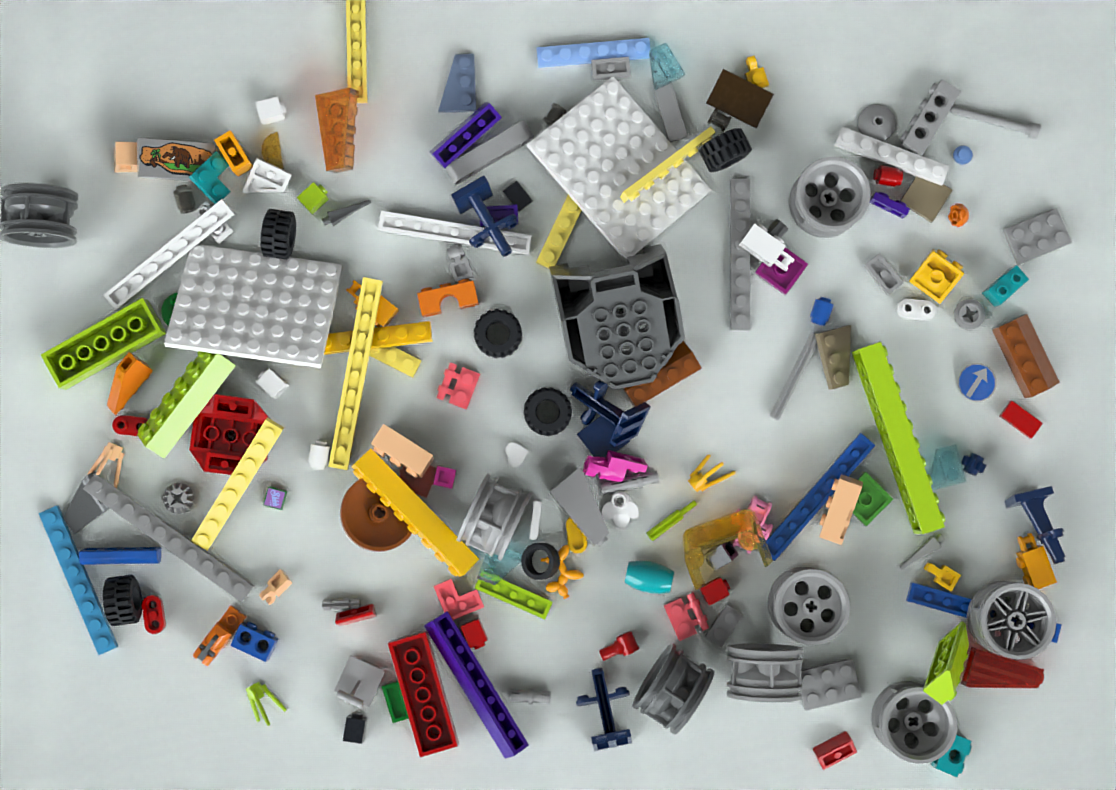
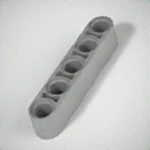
(489, 152)

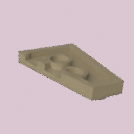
(835, 355)

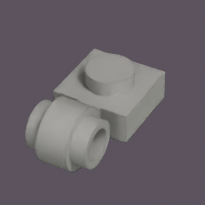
(460, 268)

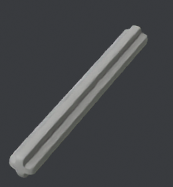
(794, 377)

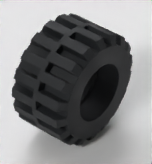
(725, 150)
(278, 234)
(486, 321)
(557, 397)
(122, 600)

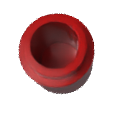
(888, 176)

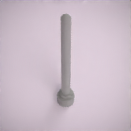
(1031, 130)

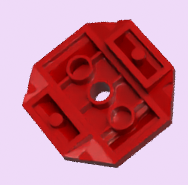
(211, 429)

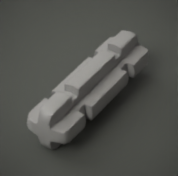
(341, 604)

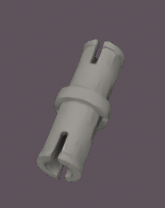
(531, 696)

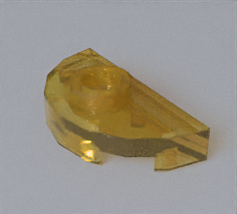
(272, 150)

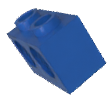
(253, 646)

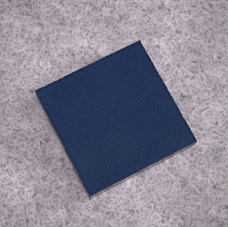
(597, 437)

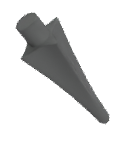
(338, 215)

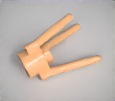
(110, 452)

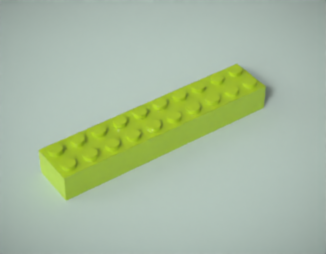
(898, 439)

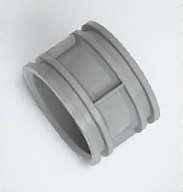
(1039, 612)

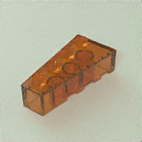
(337, 127)

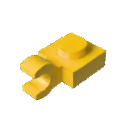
(756, 75)
(944, 576)

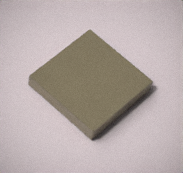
(926, 198)

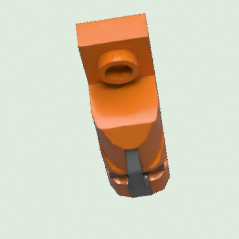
(219, 635)

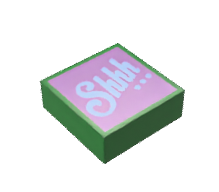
(275, 498)

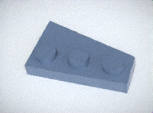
(460, 86)

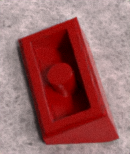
(355, 615)
(834, 750)

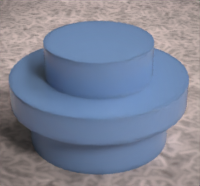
(962, 155)

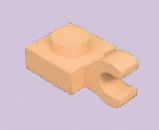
(277, 586)

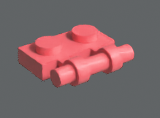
(464, 386)
(680, 618)

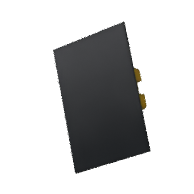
(517, 195)

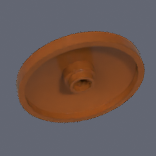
(370, 521)

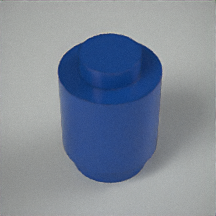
(821, 311)

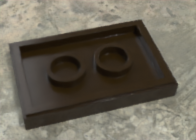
(739, 98)

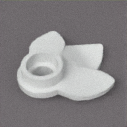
(620, 513)

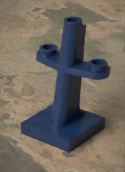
(472, 197)
(626, 422)
(1033, 506)
(610, 737)

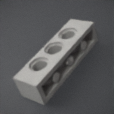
(947, 95)

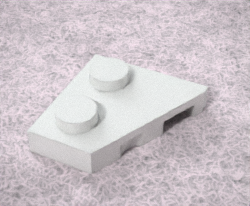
(267, 178)

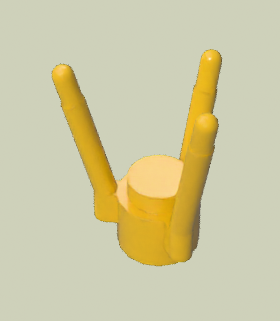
(698, 481)

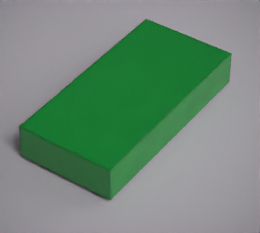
(395, 701)

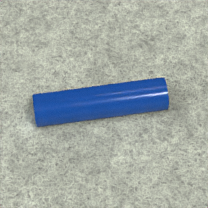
(120, 555)

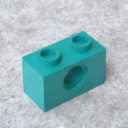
(1005, 286)
(955, 765)

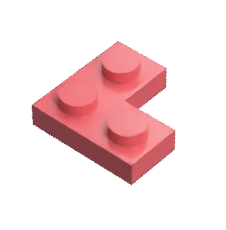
(453, 603)

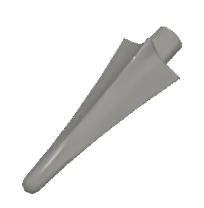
(929, 546)

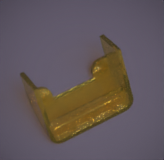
(737, 525)

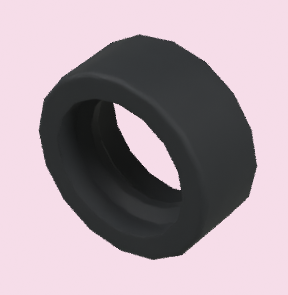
(526, 561)

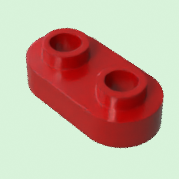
(131, 424)
(151, 614)

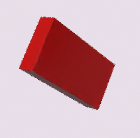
(1020, 419)

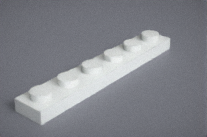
(892, 156)

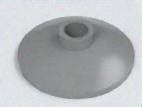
(868, 126)

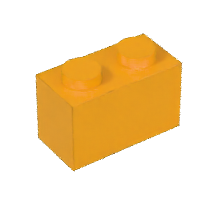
(233, 153)

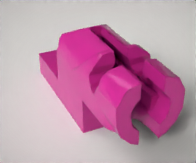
(613, 466)

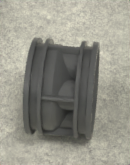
(38, 215)
(673, 689)

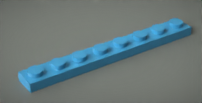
(78, 580)

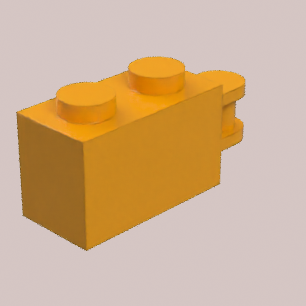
(386, 310)
(1034, 563)

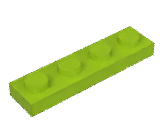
(517, 597)

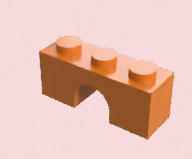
(431, 300)

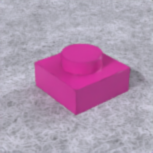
(444, 477)

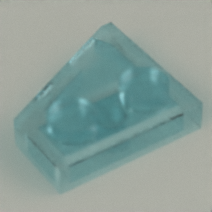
(664, 66)
(947, 468)
(494, 570)

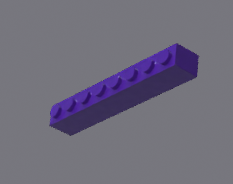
(476, 685)

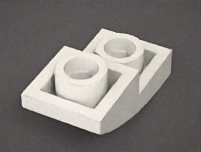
(221, 232)

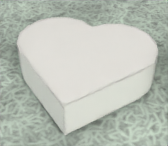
(516, 454)

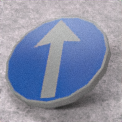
(977, 382)

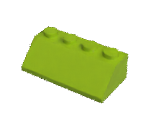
(947, 665)

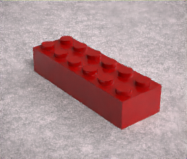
(423, 693)

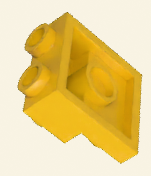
(937, 275)

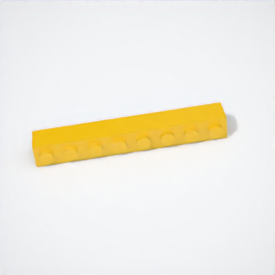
(415, 513)

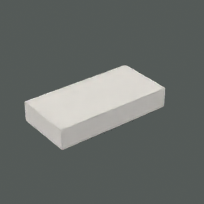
(535, 520)

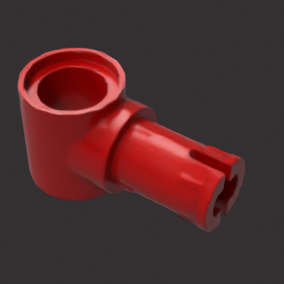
(624, 644)

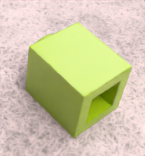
(313, 197)

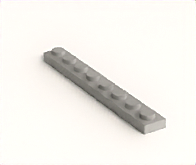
(739, 256)

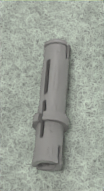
(630, 482)

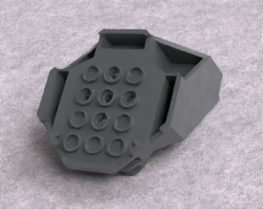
(589, 305)

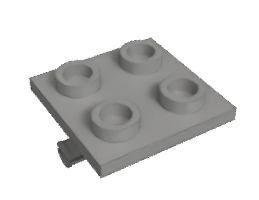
(359, 682)

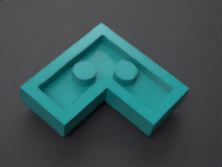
(206, 177)

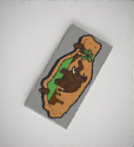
(170, 158)

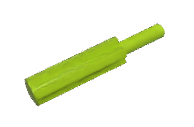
(670, 521)

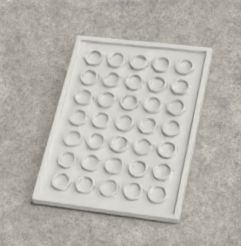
(603, 151)
(254, 306)

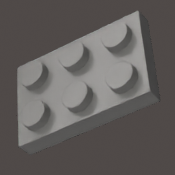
(1037, 236)
(829, 684)

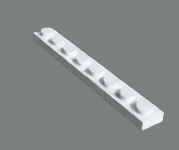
(447, 231)
(169, 254)

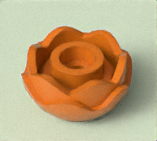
(958, 215)

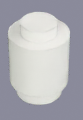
(318, 455)

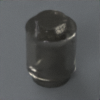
(184, 199)

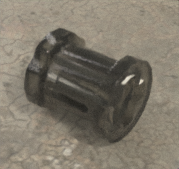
(555, 113)
(719, 120)

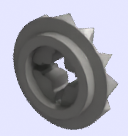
(972, 306)
(187, 498)

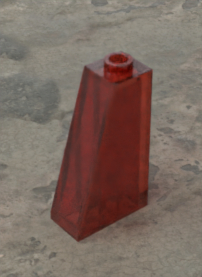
(995, 671)

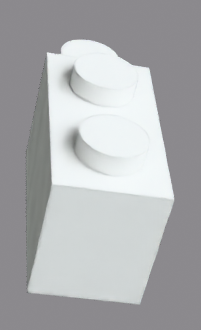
(766, 247)

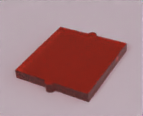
(419, 485)

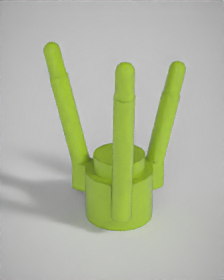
(255, 693)

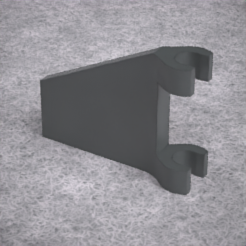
(83, 508)

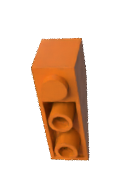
(127, 379)

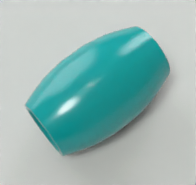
(649, 577)

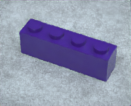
(465, 134)

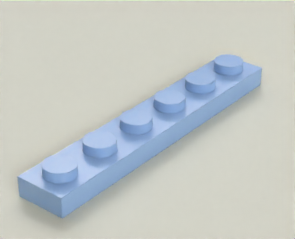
(583, 53)

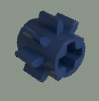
(973, 464)

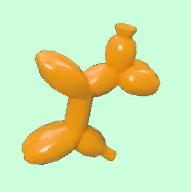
(565, 574)

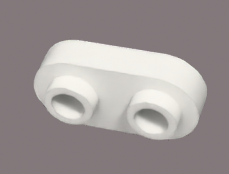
(916, 309)

